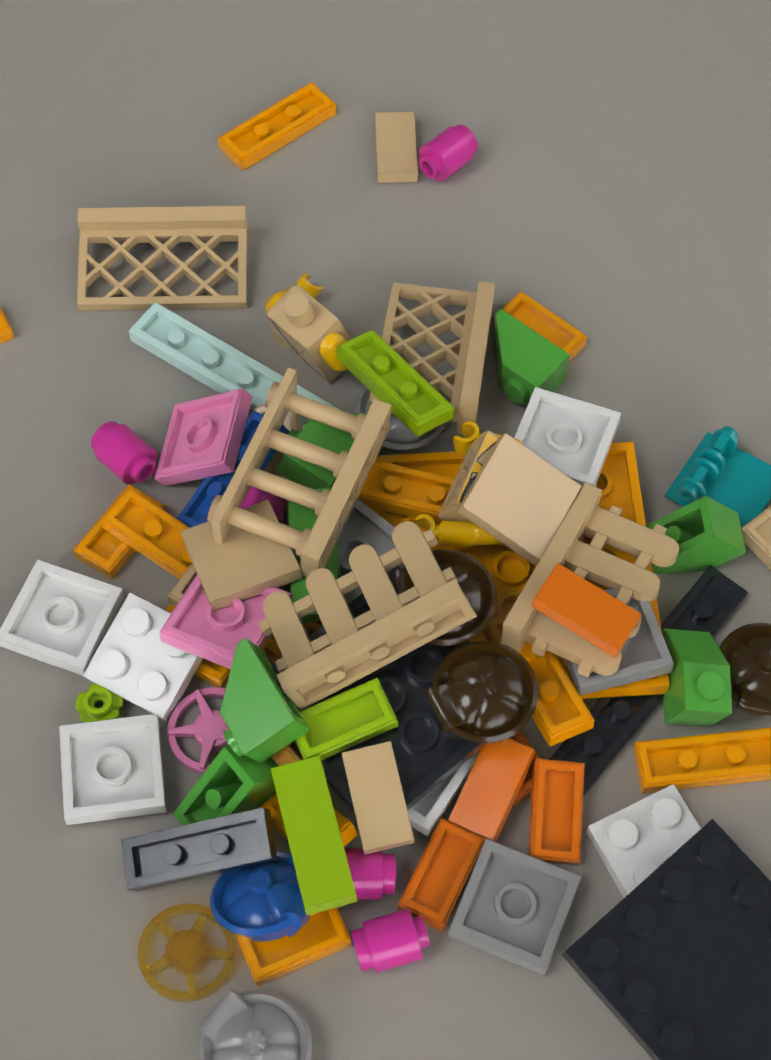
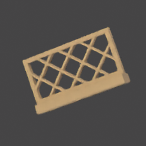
(154, 226)
(471, 344)

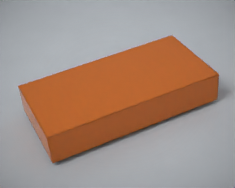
(586, 610)
(492, 787)
(556, 811)
(442, 874)

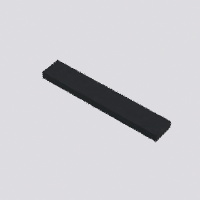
(619, 718)

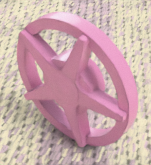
(206, 729)

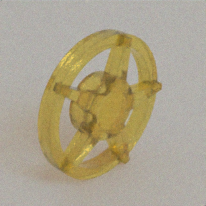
(185, 953)

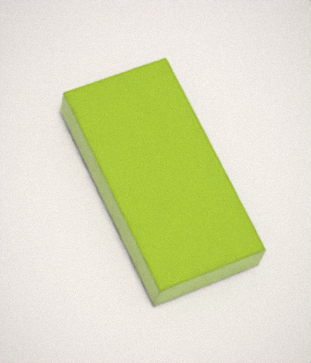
(346, 720)

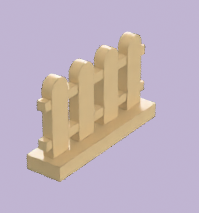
(590, 563)
(375, 638)

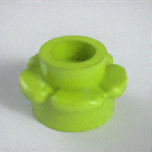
(86, 702)

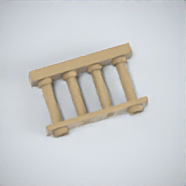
(330, 506)

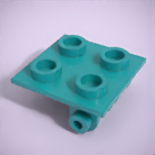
(724, 475)

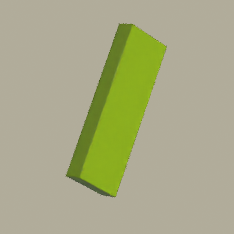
(395, 382)
(313, 835)

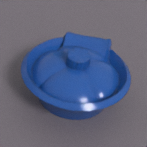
(260, 900)

